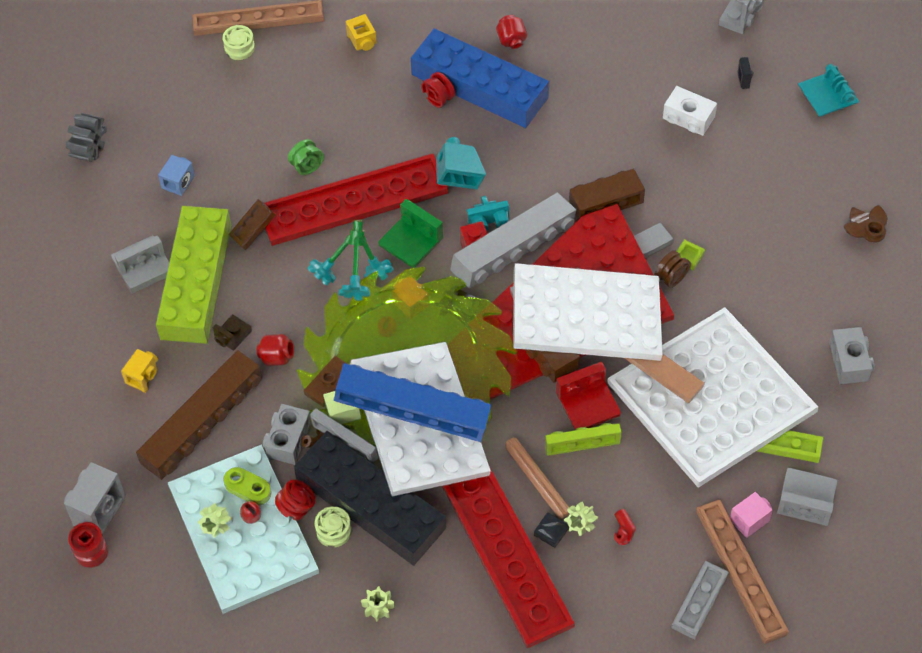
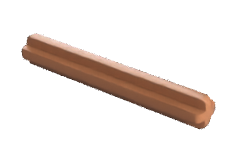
(537, 478)

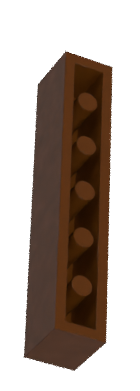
(199, 415)

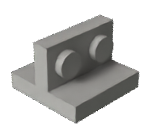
(142, 263)

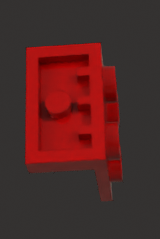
(587, 397)

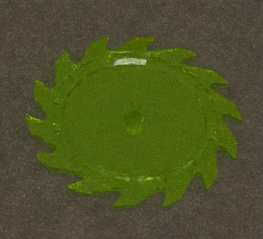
(410, 317)

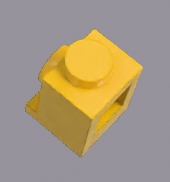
(363, 37)
(140, 370)

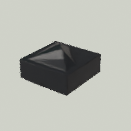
(744, 73)
(551, 530)

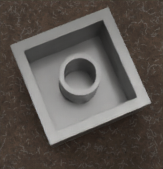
(95, 497)

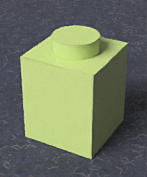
(340, 412)

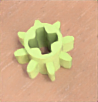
(587, 518)
(214, 520)
(371, 601)

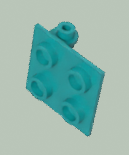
(828, 91)

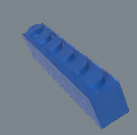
(412, 402)

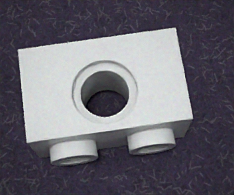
(689, 110)

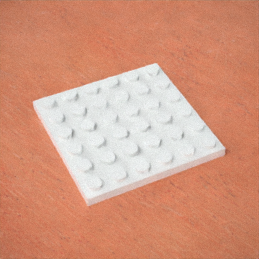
(737, 411)

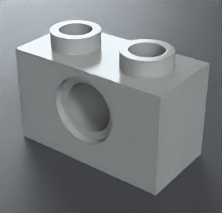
(850, 368)

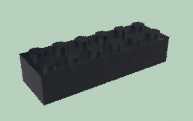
(361, 489)

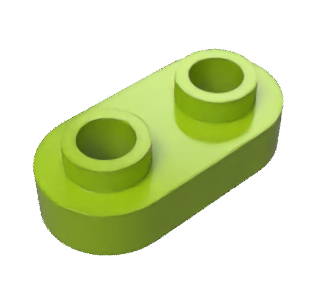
(246, 484)

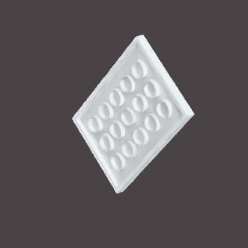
(587, 312)
(414, 454)

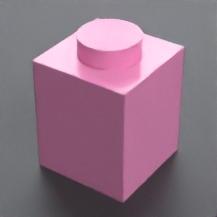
(751, 514)

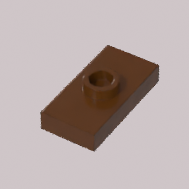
(252, 224)
(325, 381)

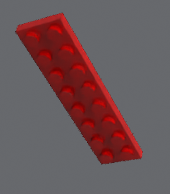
(353, 199)
(509, 559)

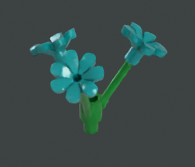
(355, 238)

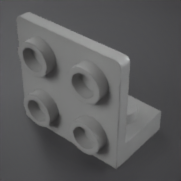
(740, 14)
(807, 496)

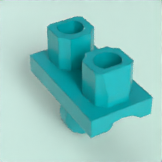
(489, 213)

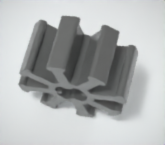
(86, 137)

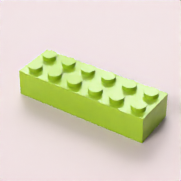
(194, 275)

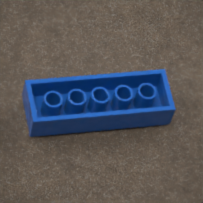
(481, 77)

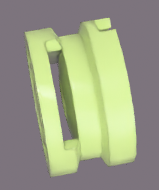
(238, 43)
(333, 527)

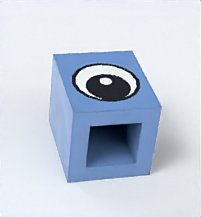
(176, 175)

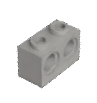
(285, 433)

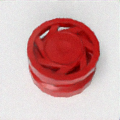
(438, 89)
(295, 499)

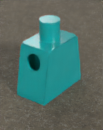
(459, 165)

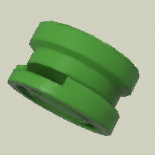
(305, 157)

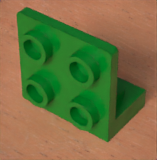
(412, 235)

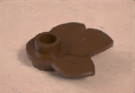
(864, 223)

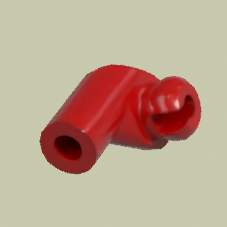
(626, 528)

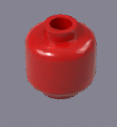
(511, 31)
(275, 350)

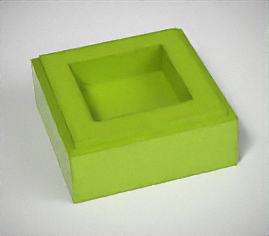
(691, 252)

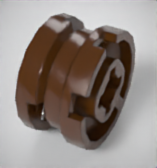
(672, 268)

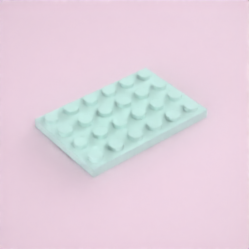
(248, 557)

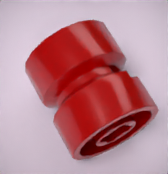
(88, 544)

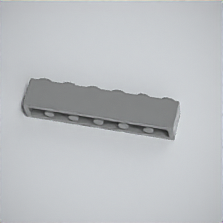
(513, 240)

